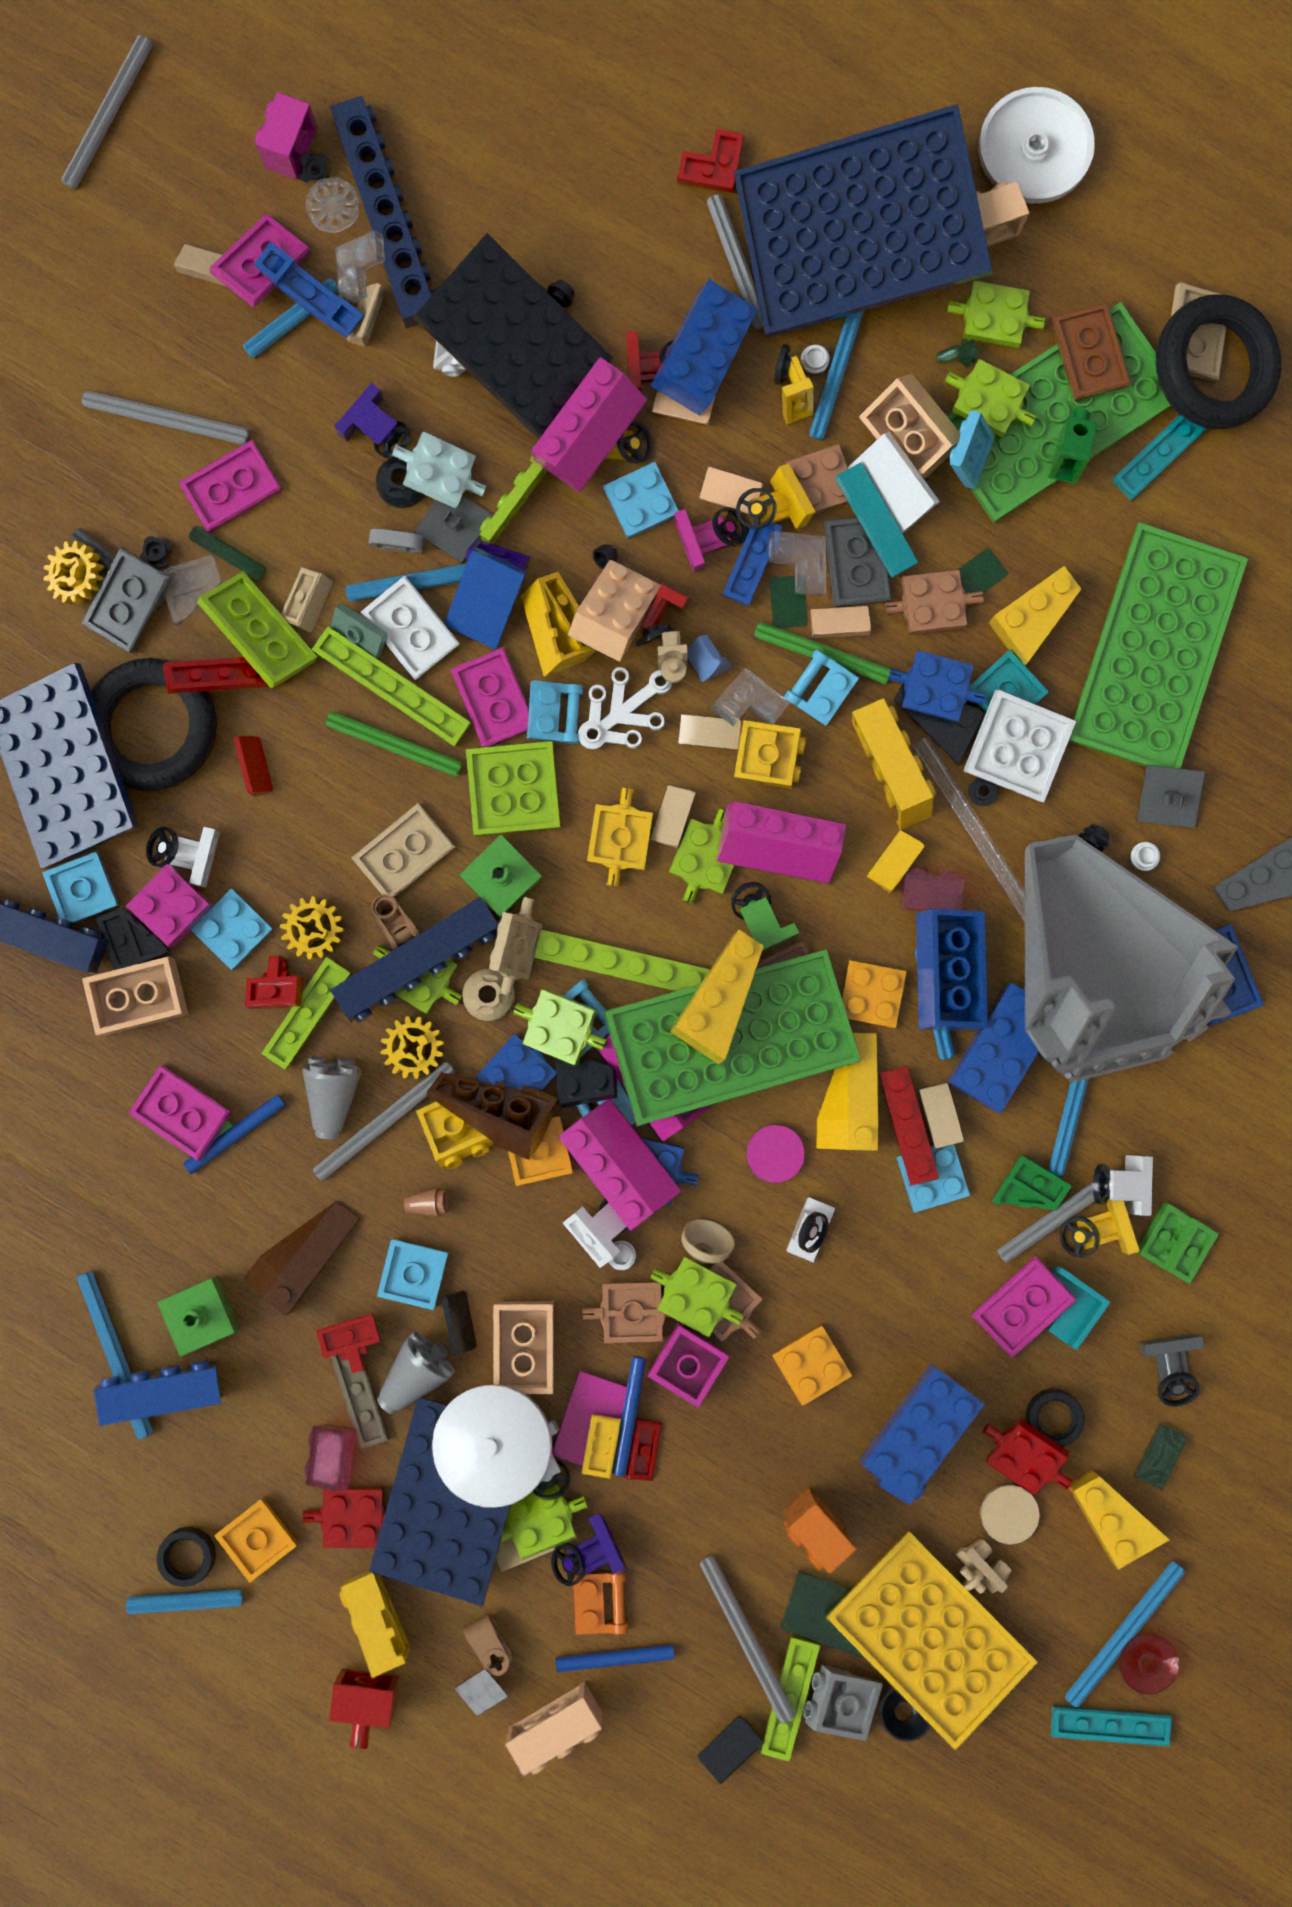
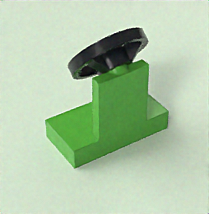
(760, 917)

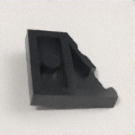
(129, 939)
(584, 1082)

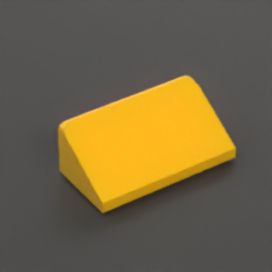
(895, 861)

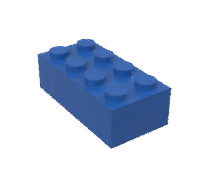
(704, 347)
(951, 970)
(997, 1054)
(158, 1393)
(921, 1432)

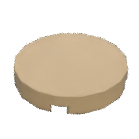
(1009, 1514)

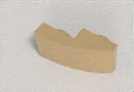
(709, 732)
(941, 1115)

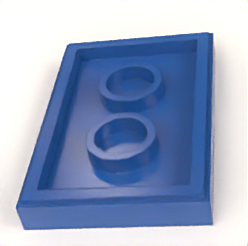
(485, 598)
(1243, 993)

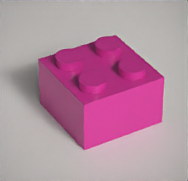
(286, 134)
(170, 906)
(688, 1364)

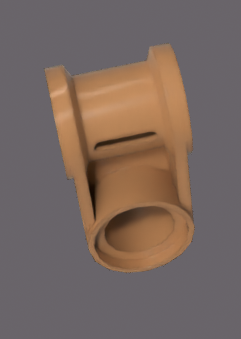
(396, 925)
(486, 1641)

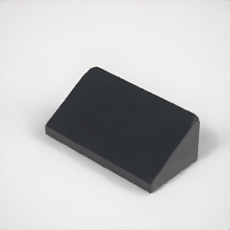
(459, 1322)
(730, 1749)

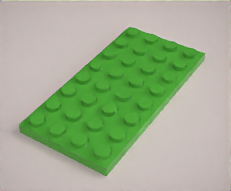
(1023, 458)
(1157, 648)
(785, 1032)

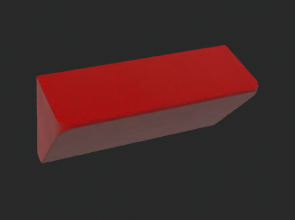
(253, 765)
(643, 1450)

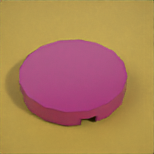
(775, 1153)

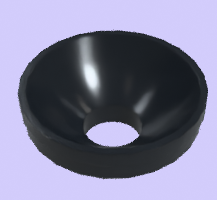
(395, 495)
(902, 1730)

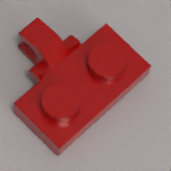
(275, 988)
(349, 1340)

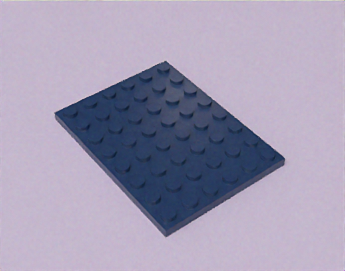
(863, 221)

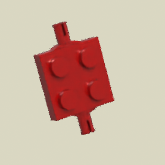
(1027, 1456)
(350, 1517)

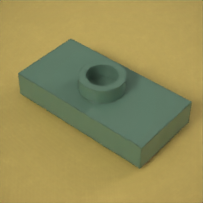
(358, 630)

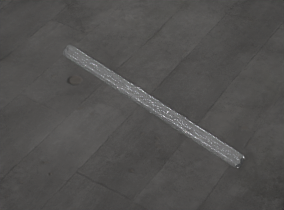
(972, 824)

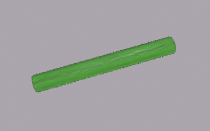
(807, 647)
(393, 744)

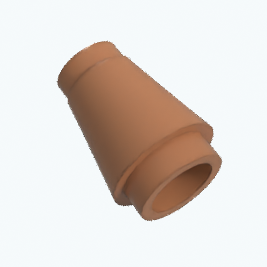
(430, 1203)

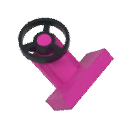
(708, 535)

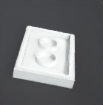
(897, 481)
(412, 627)

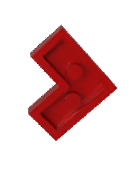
(716, 170)

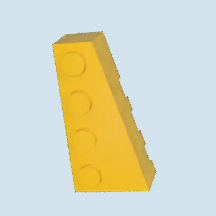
(894, 762)
(716, 1005)

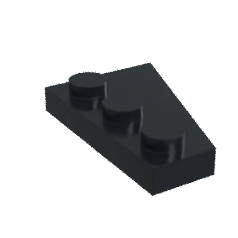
(949, 735)

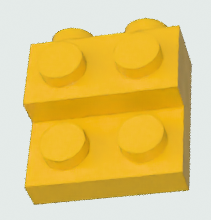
(769, 754)
(450, 1136)

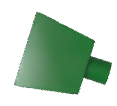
(1073, 447)

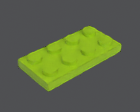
(257, 629)

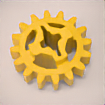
(73, 572)
(317, 915)
(401, 1054)

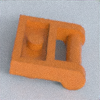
(590, 1604)

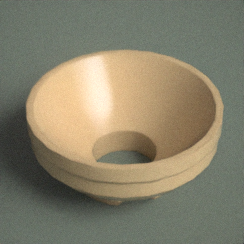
(479, 1009)
(708, 1236)

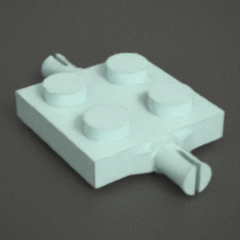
(439, 470)

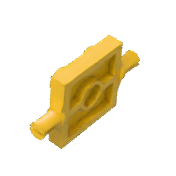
(620, 837)

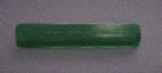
(227, 553)

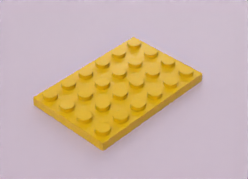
(931, 1640)

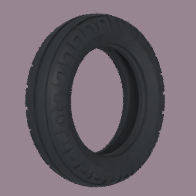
(1262, 352)
(200, 736)

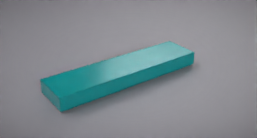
(1156, 456)
(876, 519)
(1111, 1725)

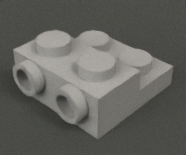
(842, 1703)

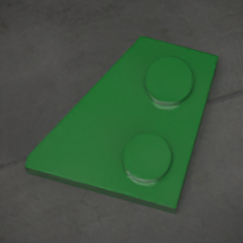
(1031, 1186)

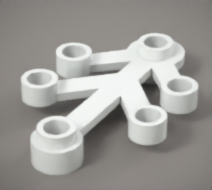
(621, 712)

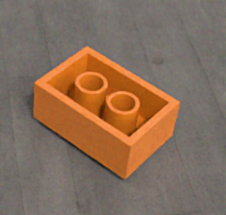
(819, 1531)

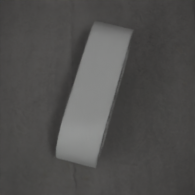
(396, 541)

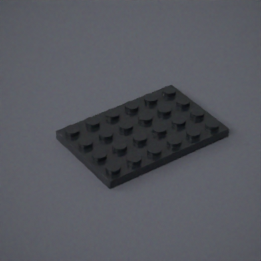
(510, 335)

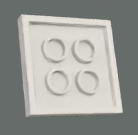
(1019, 746)

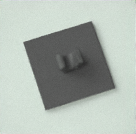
(453, 528)
(1170, 796)

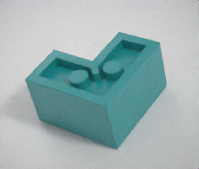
(1082, 1315)

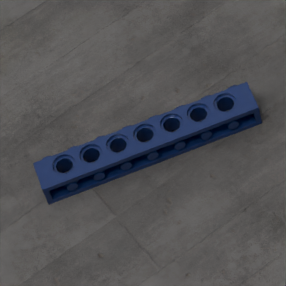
(348, 118)

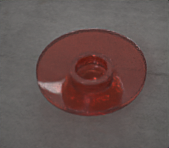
(1158, 1673)

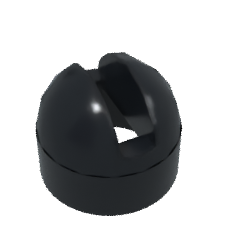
(603, 554)

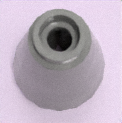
(330, 1093)
(415, 1372)

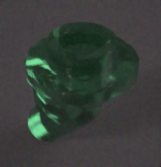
(966, 353)

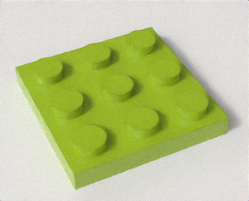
(513, 788)

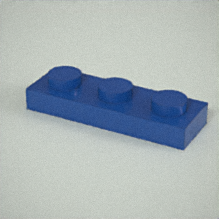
(750, 565)

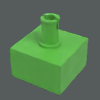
(501, 876)
(198, 1316)

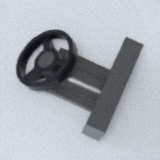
(1173, 1366)

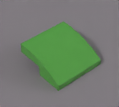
(1176, 1242)

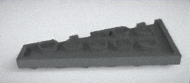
(1260, 880)

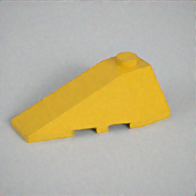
(851, 1102)

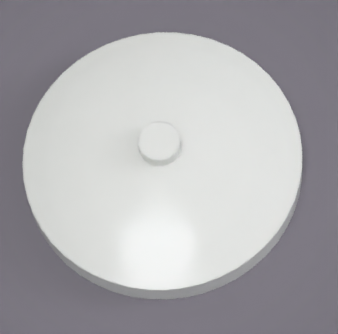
(1038, 141)
(492, 1445)

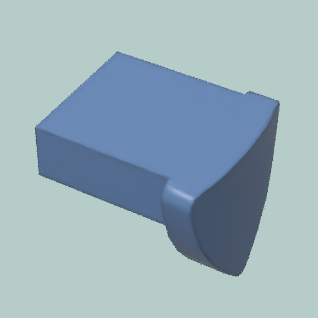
(707, 659)

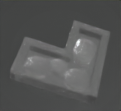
(353, 260)
(807, 555)
(749, 693)

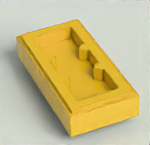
(601, 1446)

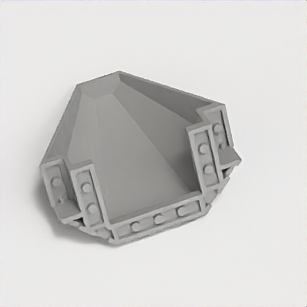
(1112, 964)

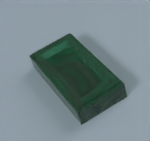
(1160, 1456)

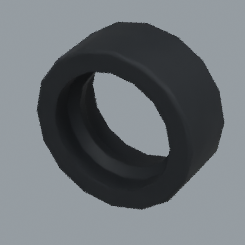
(1058, 1395)
(173, 1576)

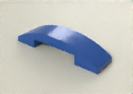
(307, 291)

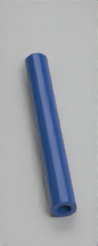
(237, 1132)
(629, 1415)
(614, 1658)

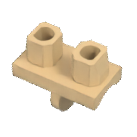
(672, 657)
(978, 1572)

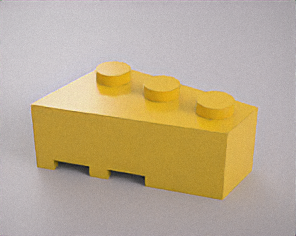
(1033, 615)
(550, 616)
(1116, 1523)
(375, 1622)

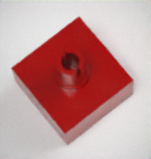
(363, 1702)

